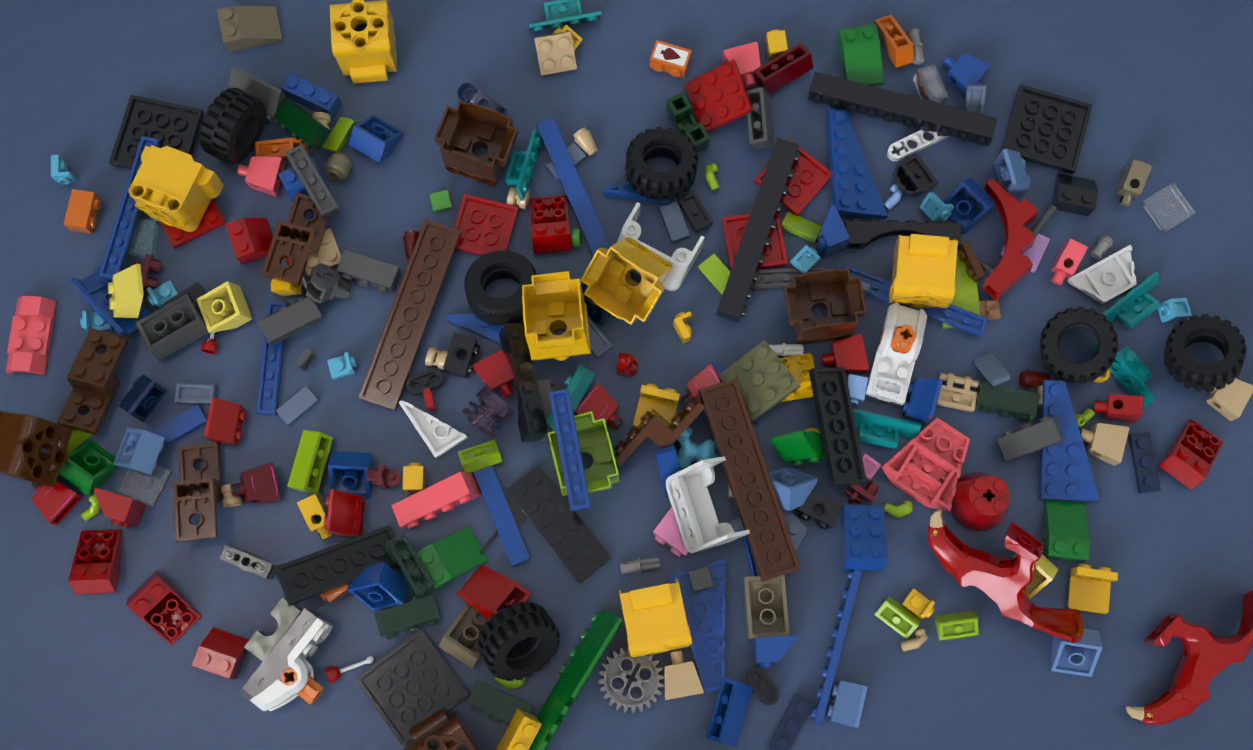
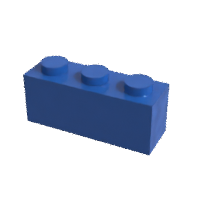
(311, 95)
(729, 712)

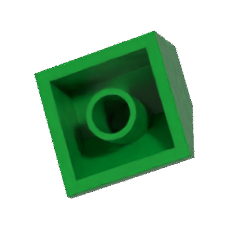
(799, 447)
(88, 467)

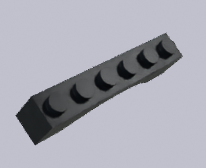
(866, 232)
(530, 410)

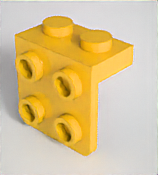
(799, 369)
(662, 401)
(1090, 588)

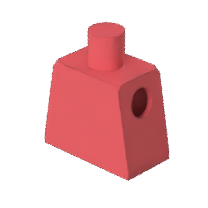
(747, 61)
(263, 173)
(1070, 255)

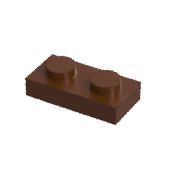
(973, 266)

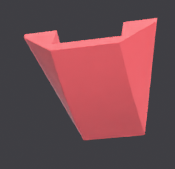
(930, 465)

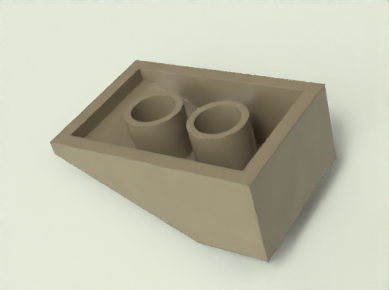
(249, 26)
(766, 607)
(463, 636)

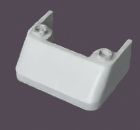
(681, 259)
(695, 508)

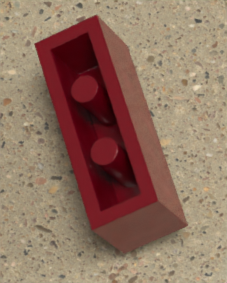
(784, 68)

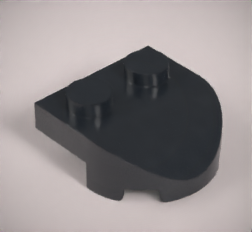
(913, 177)

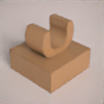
(990, 309)

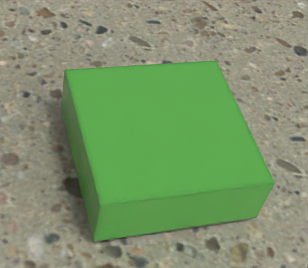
(440, 201)

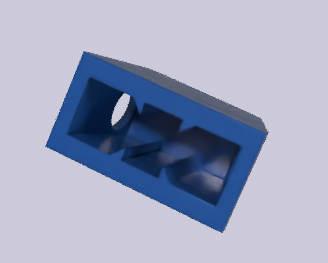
(965, 71)

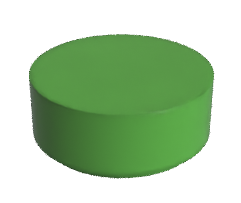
(576, 238)

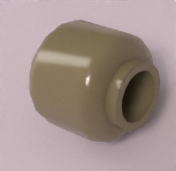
(338, 167)

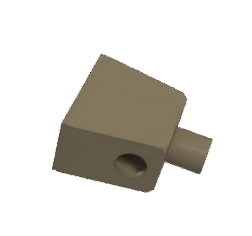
(1132, 181)

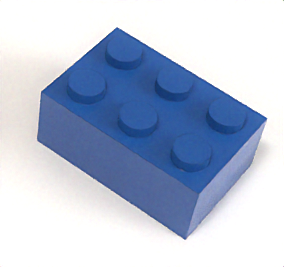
(864, 537)

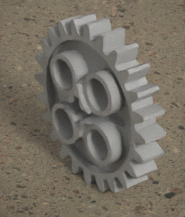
(648, 688)

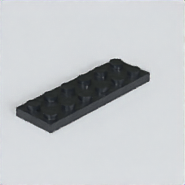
(837, 426)
(558, 524)
(333, 566)

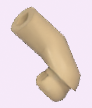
(915, 643)

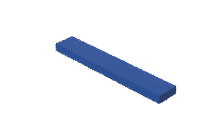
(270, 370)
(569, 450)
(501, 516)

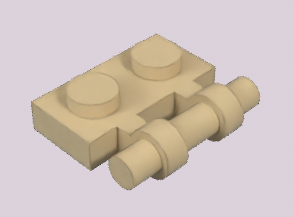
(957, 398)

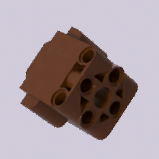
(472, 128)
(834, 293)
(32, 448)
(442, 733)

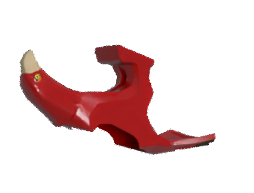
(1003, 578)
(1200, 661)

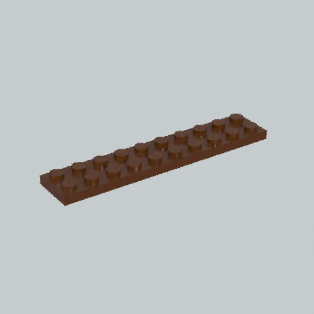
(410, 315)
(749, 480)

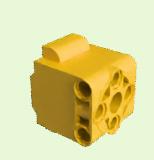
(365, 53)
(173, 187)
(923, 271)
(612, 285)
(553, 304)
(655, 619)

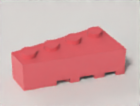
(436, 499)

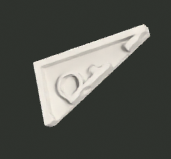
(436, 434)

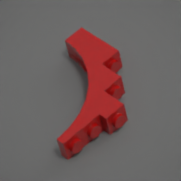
(1015, 219)

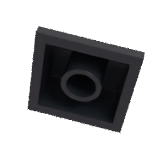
(1075, 194)

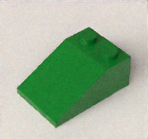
(861, 54)
(1065, 531)
(452, 557)

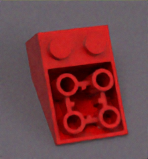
(550, 224)
(1191, 454)
(344, 514)
(96, 562)
(491, 591)
(163, 608)

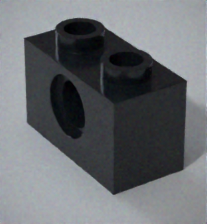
(459, 344)
(830, 510)

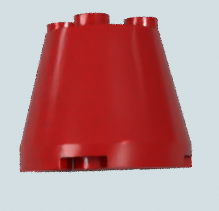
(980, 501)

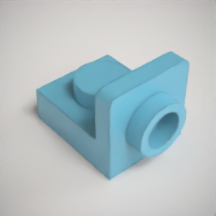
(59, 171)
(936, 208)
(805, 259)
(161, 294)
(1174, 309)
(94, 321)
(342, 366)

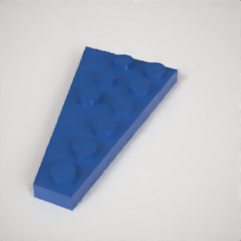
(851, 178)
(1064, 466)
(706, 623)

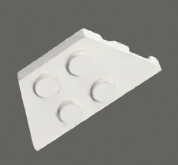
(1108, 277)

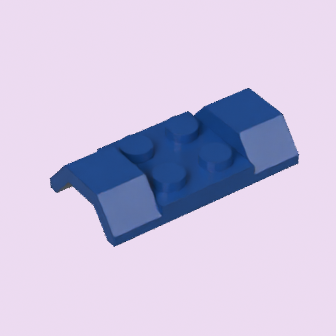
(96, 295)

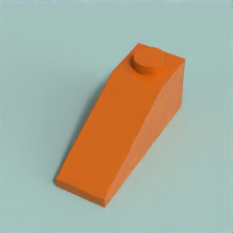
(895, 41)

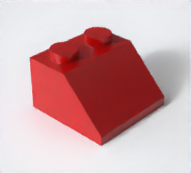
(250, 238)
(225, 422)
(119, 508)
(221, 653)

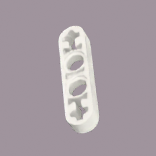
(921, 142)

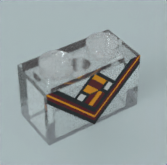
(930, 84)

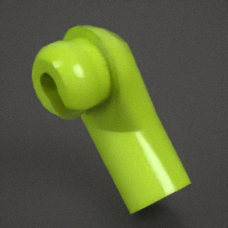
(710, 177)
(1083, 418)
(94, 509)
(899, 511)
(511, 684)

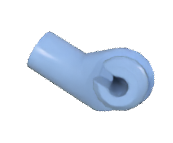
(895, 198)

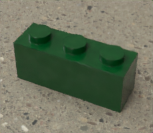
(301, 125)

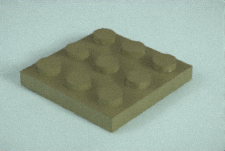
(761, 380)

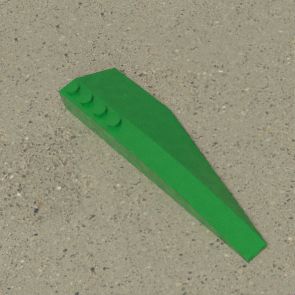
(575, 675)

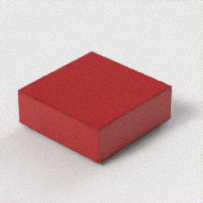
(429, 399)

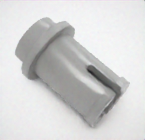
(1104, 243)

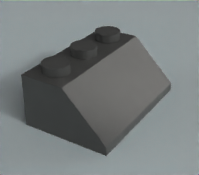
(270, 95)
(172, 327)

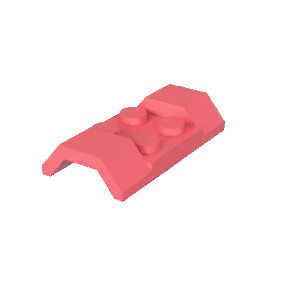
(31, 335)

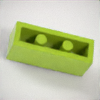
(310, 461)

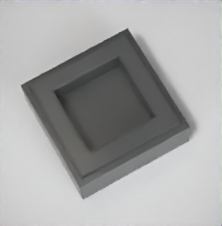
(305, 359)
(700, 579)

